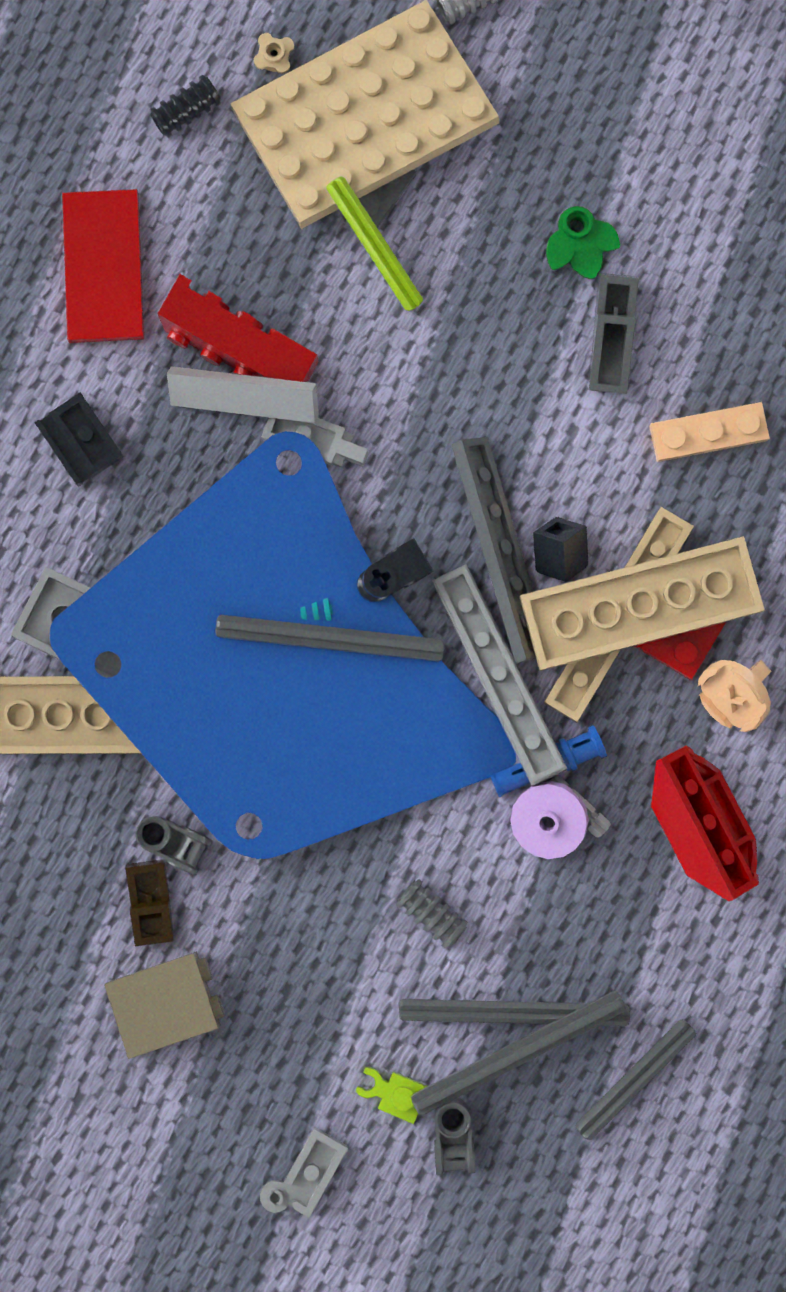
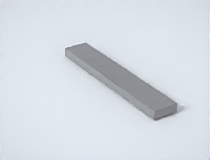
(499, 675)

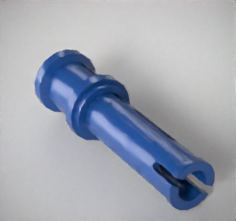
(573, 752)

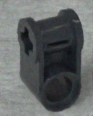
(397, 569)

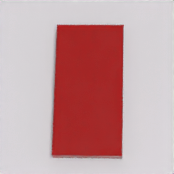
(103, 266)

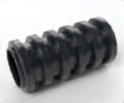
(185, 106)

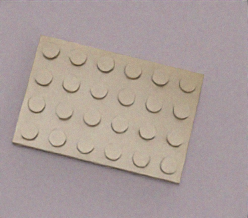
(365, 112)

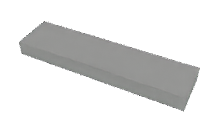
(243, 394)

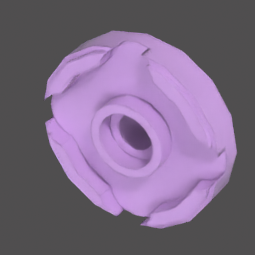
(562, 806)

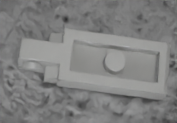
(329, 438)

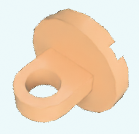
(736, 694)

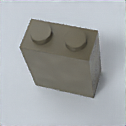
(164, 1004)

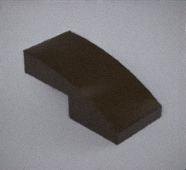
(149, 902)

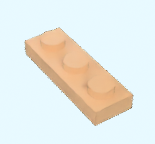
(709, 432)

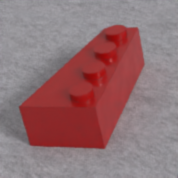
(231, 338)

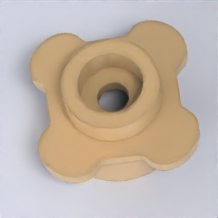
(277, 63)

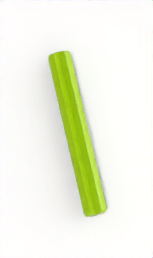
(374, 243)

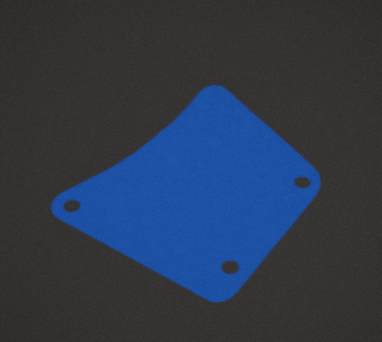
(262, 726)

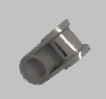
(175, 844)
(454, 1143)

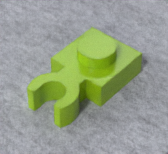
(394, 1094)

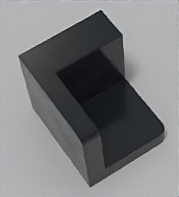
(560, 549)

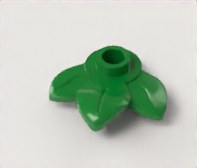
(581, 248)

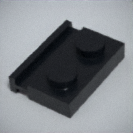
(79, 439)

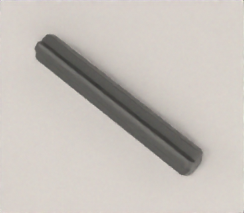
(635, 1079)

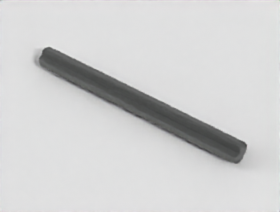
(329, 638)
(494, 1011)
(518, 1053)

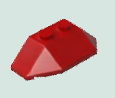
(704, 824)

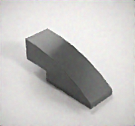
(613, 332)

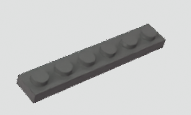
(496, 538)

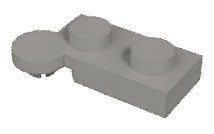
(306, 1177)

